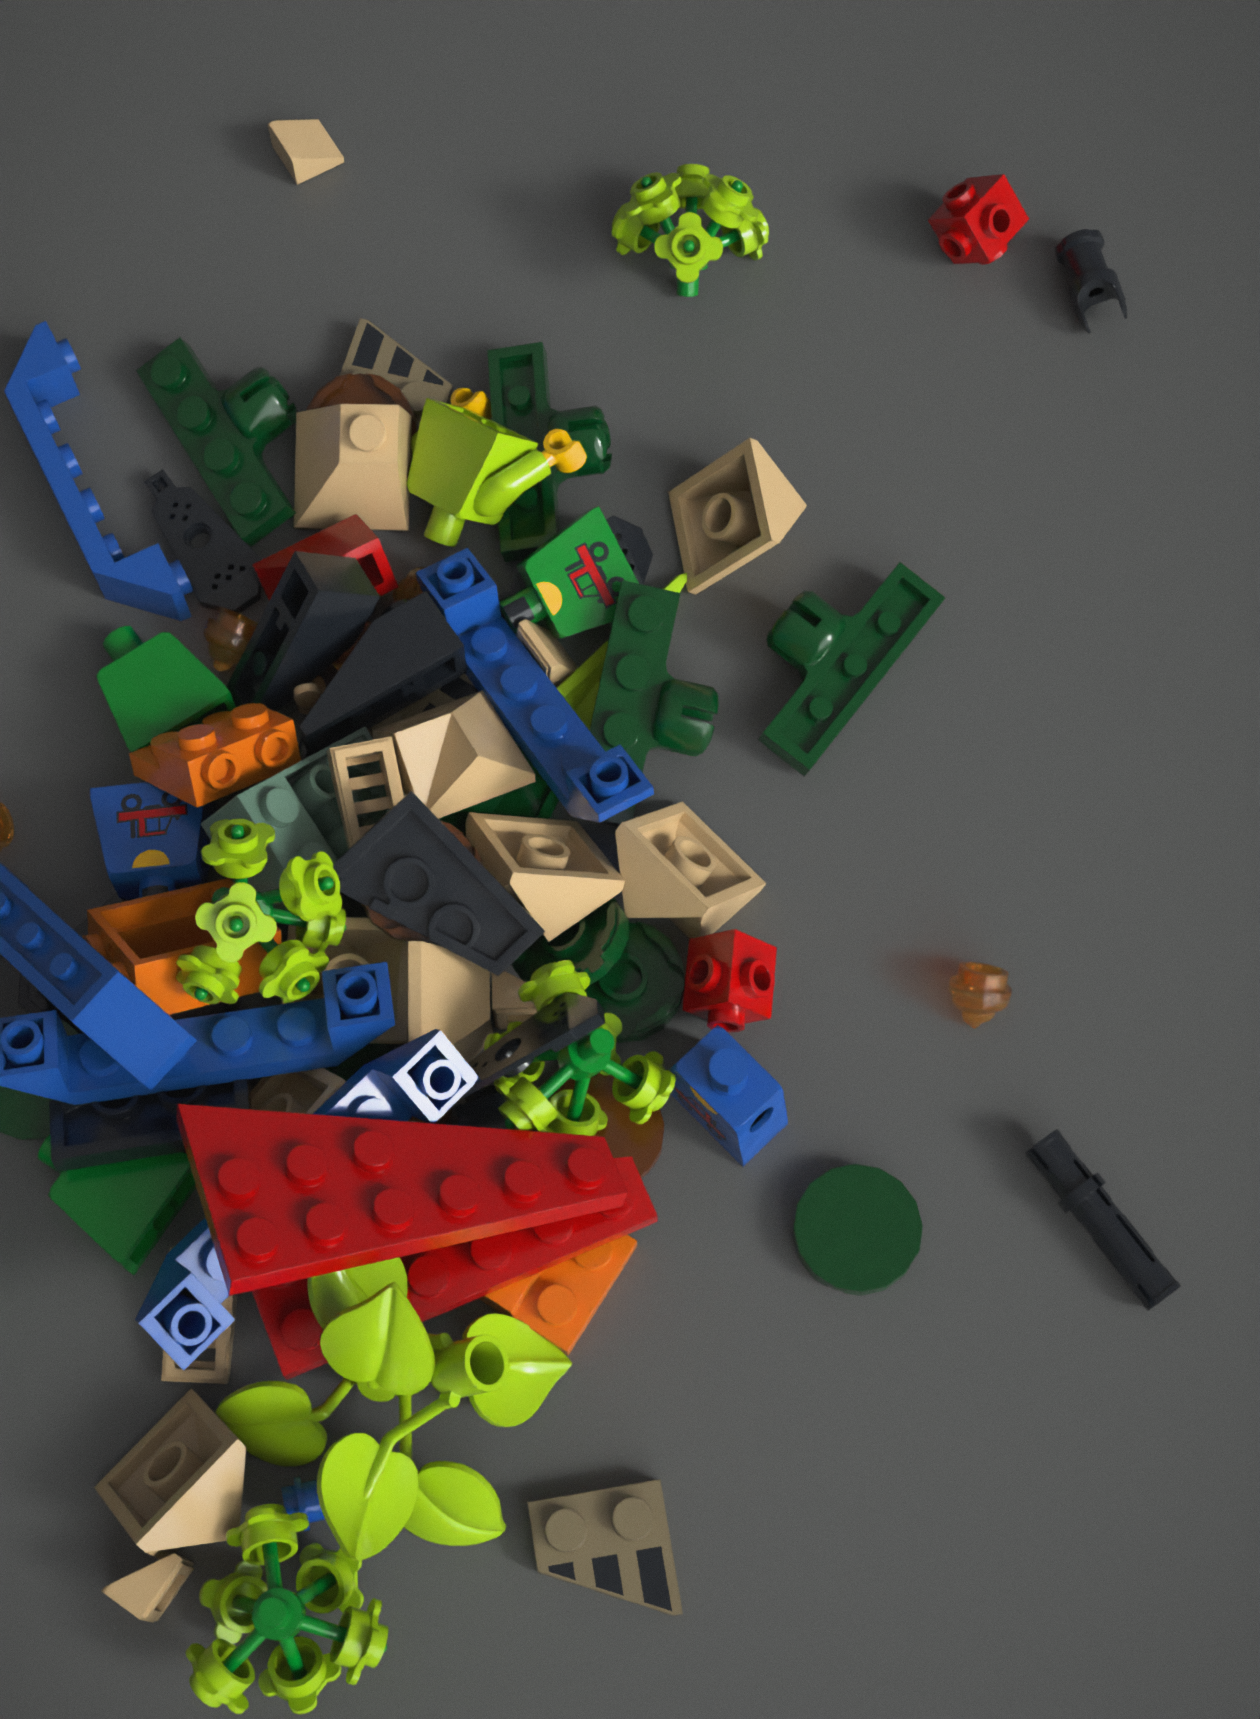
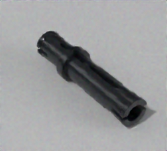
(1109, 1228)

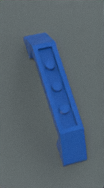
(140, 580)
(538, 717)
(87, 986)
(229, 1045)
(187, 1293)

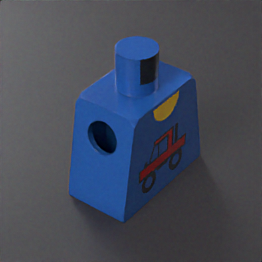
(150, 839)
(727, 1093)

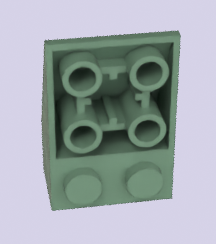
(302, 811)

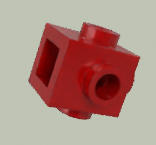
(978, 219)
(729, 979)

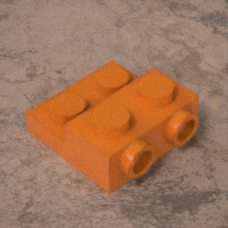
(220, 754)
(565, 1296)

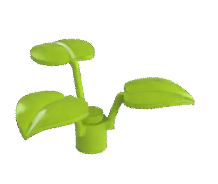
(387, 1356)
(496, 1364)

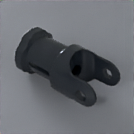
(1089, 275)

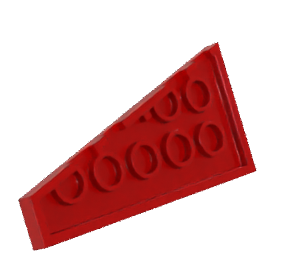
(342, 1192)
(460, 1272)

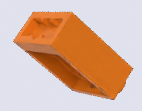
(152, 932)

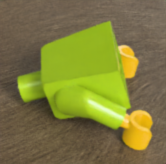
(476, 465)

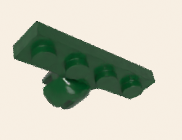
(523, 405)
(226, 434)
(840, 660)
(636, 695)

